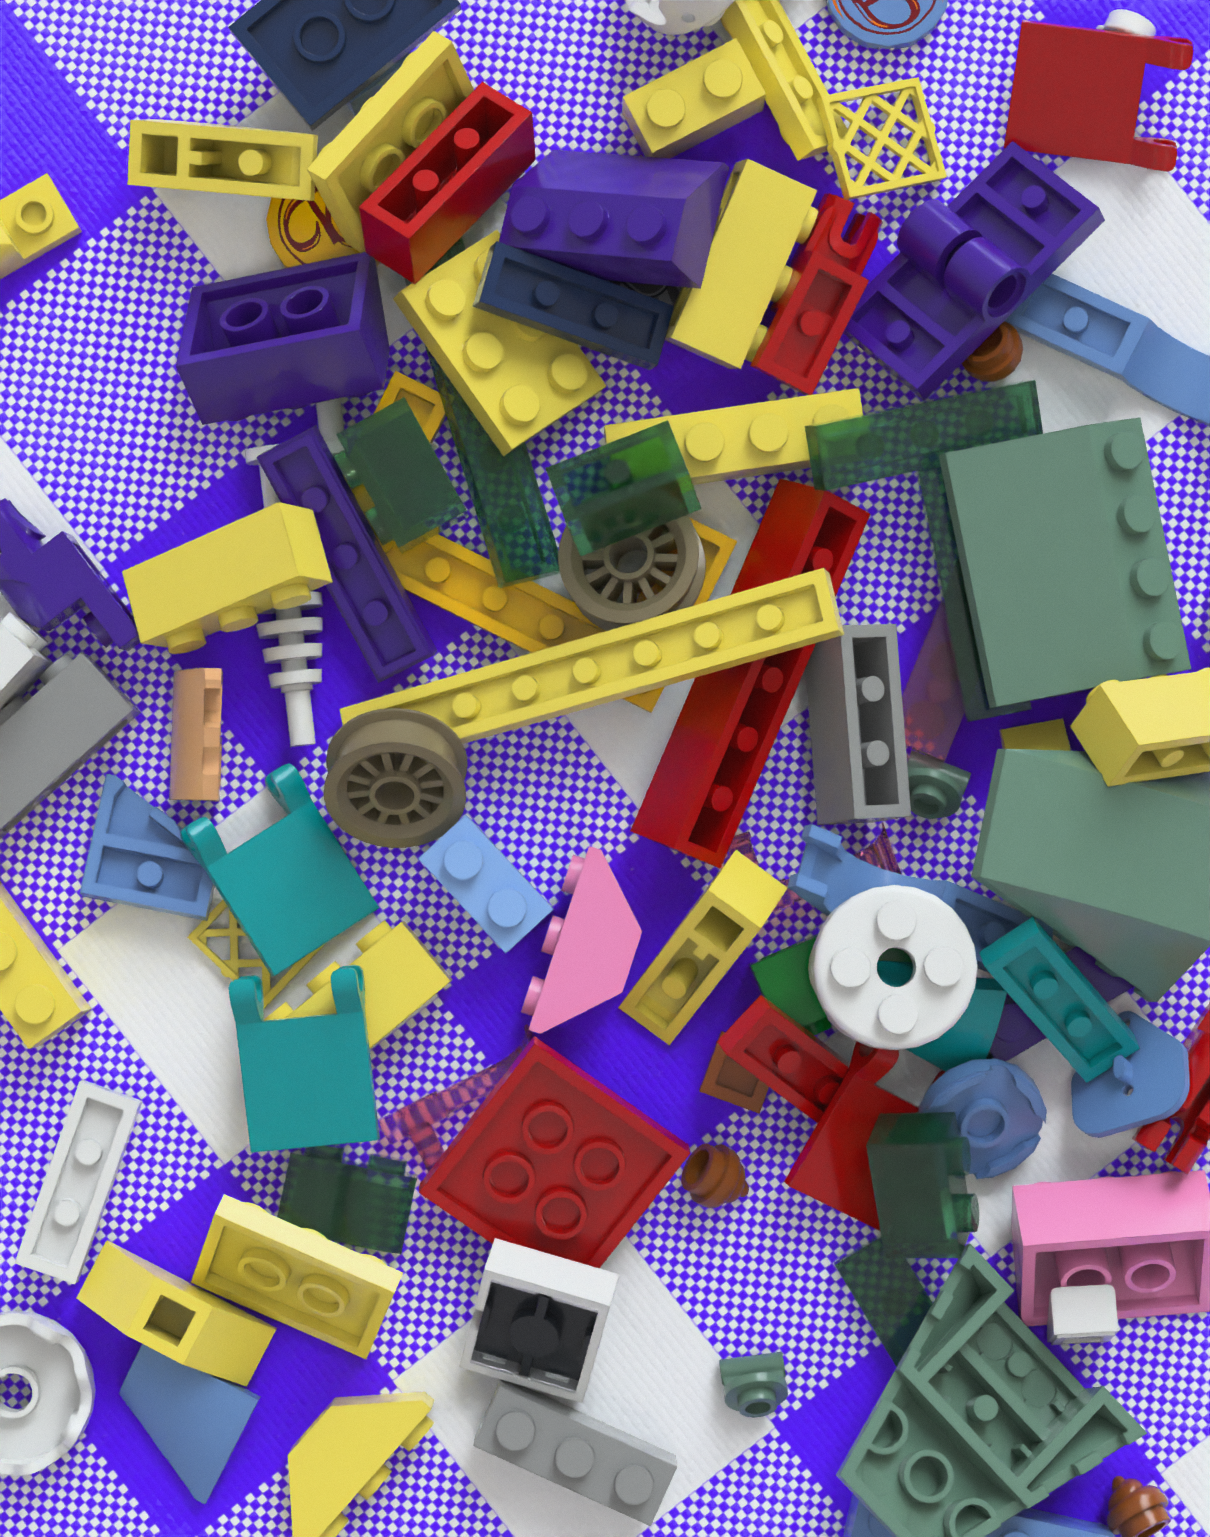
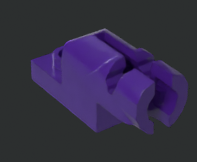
(56, 580)

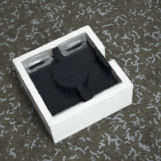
(538, 1320)

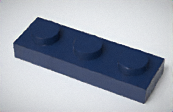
(573, 305)

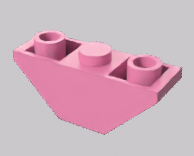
(588, 947)

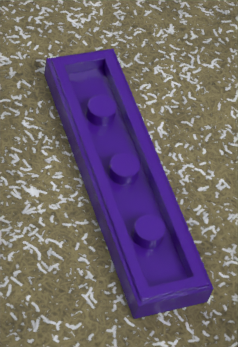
(361, 574)

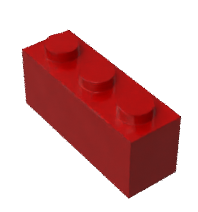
(448, 182)

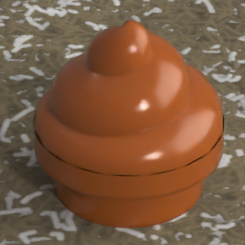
(996, 355)
(714, 1176)
(1136, 1508)

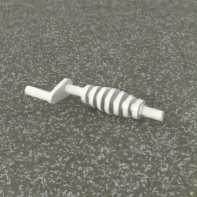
(289, 625)

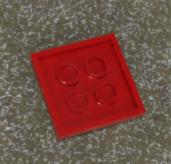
(554, 1161)

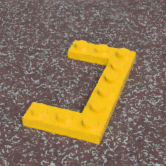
(467, 583)

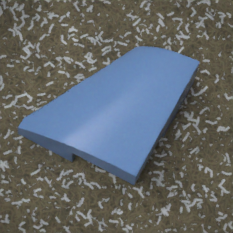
(188, 1416)

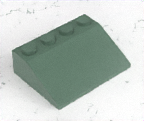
(1064, 561)

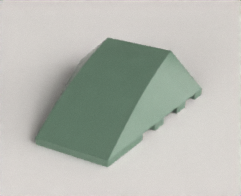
(1101, 863)
(977, 1419)

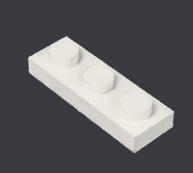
(78, 1182)

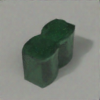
(349, 1198)

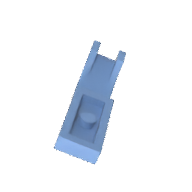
(1117, 344)
(833, 875)

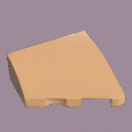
(196, 735)

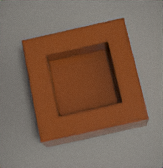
(732, 1082)

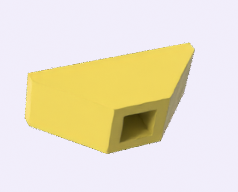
(175, 1316)
(347, 1454)

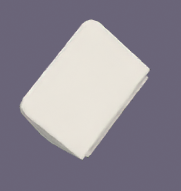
(1082, 1314)

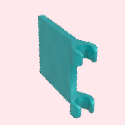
(289, 881)
(306, 1074)

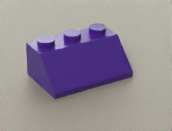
(618, 215)
(284, 339)

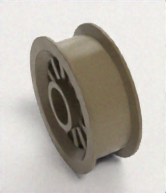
(678, 592)
(395, 778)

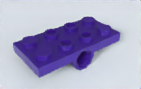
(968, 268)

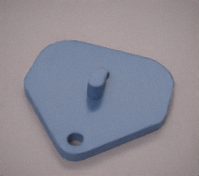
(1155, 1074)

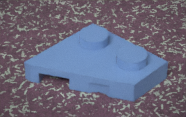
(142, 859)

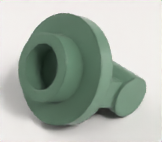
(935, 786)
(754, 1383)

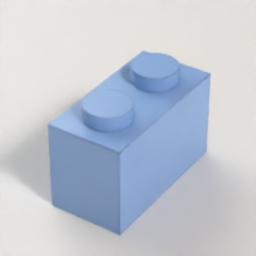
(486, 883)

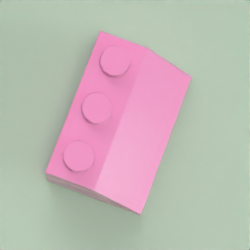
(1126, 1232)

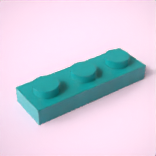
(1058, 999)

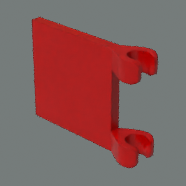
(1082, 93)
(835, 1158)

